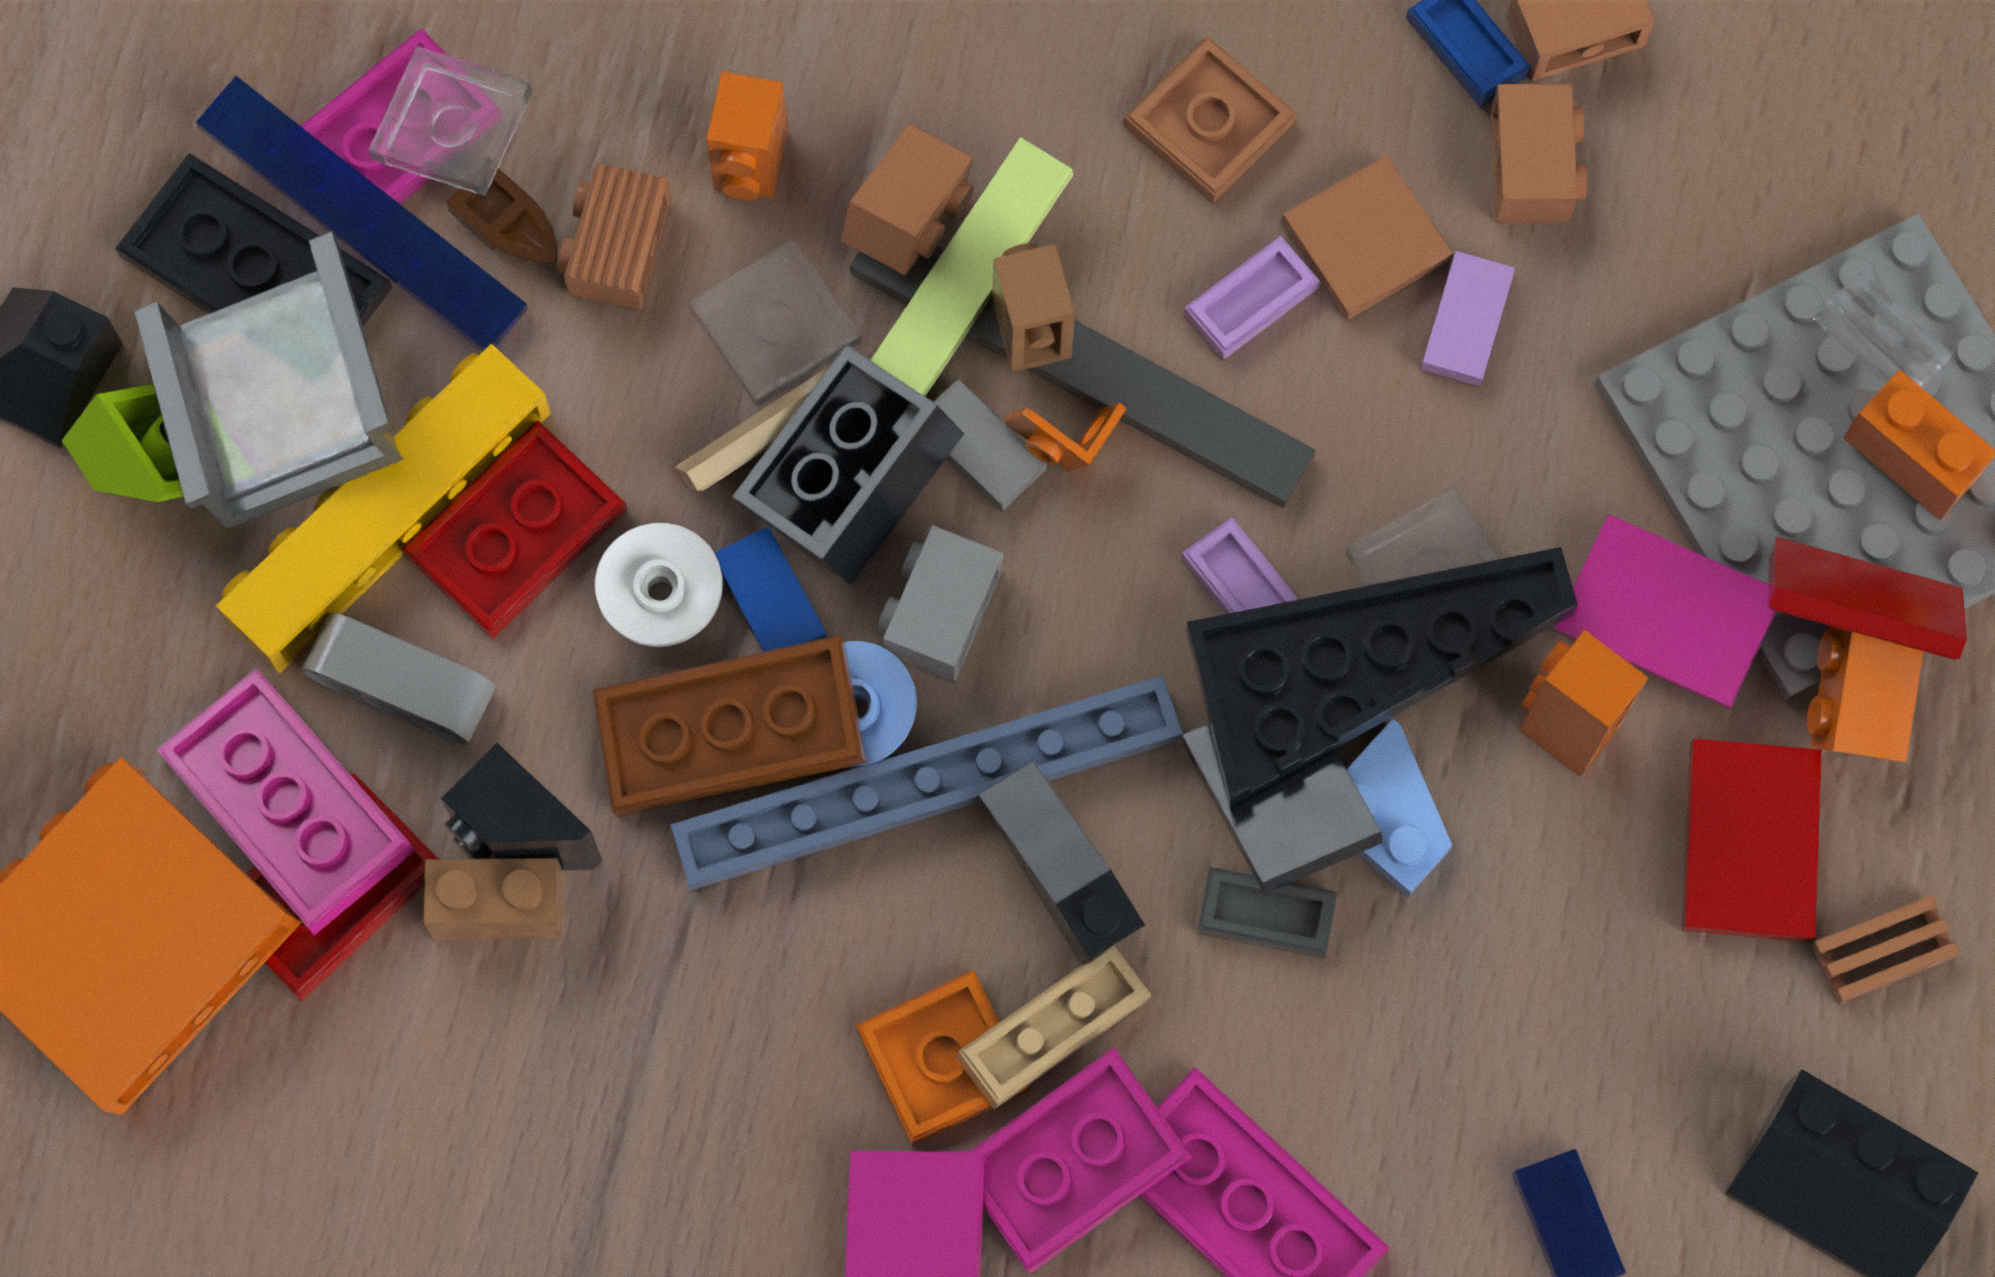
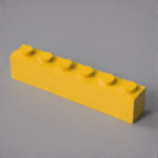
(371, 518)

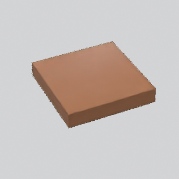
(1210, 119)
(1366, 237)

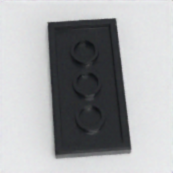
(228, 244)

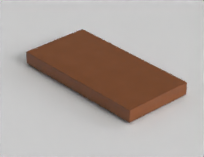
(729, 726)

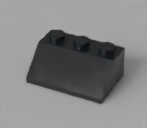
(849, 464)
(1850, 1181)

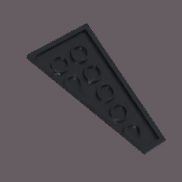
(1332, 665)

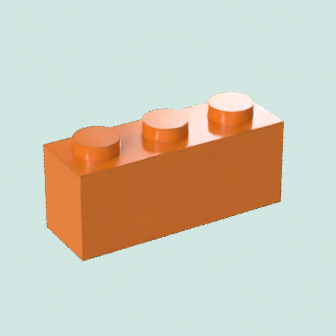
(1580, 700)

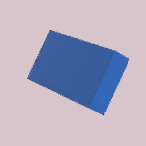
(1469, 45)
(768, 592)

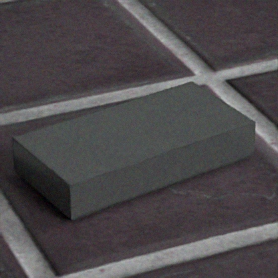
(1285, 919)

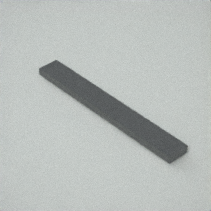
(1154, 397)

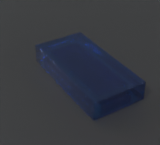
(1567, 1218)

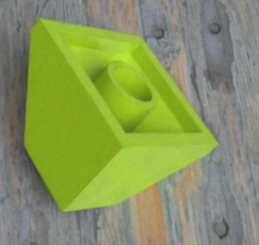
(125, 446)

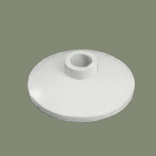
(653, 556)

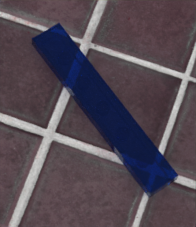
(361, 215)

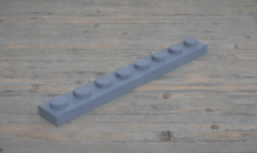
(923, 782)

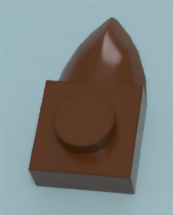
(506, 220)

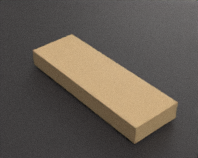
(743, 441)
(1052, 1026)

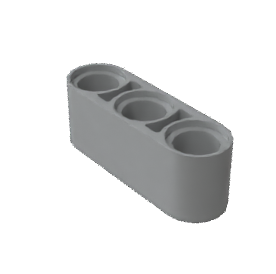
(398, 678)

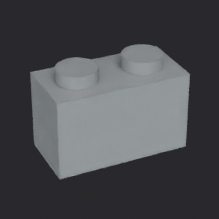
(941, 602)

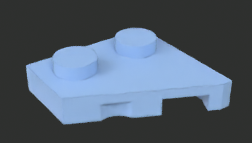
(1402, 808)

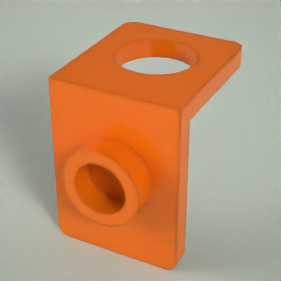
(1054, 447)

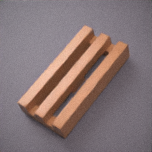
(1934, 929)

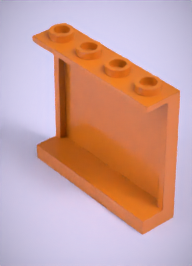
(127, 936)

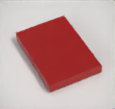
(514, 529)
(1867, 598)
(1752, 840)
(309, 958)

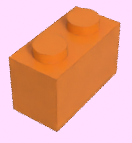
(747, 136)
(1920, 444)
(1864, 695)

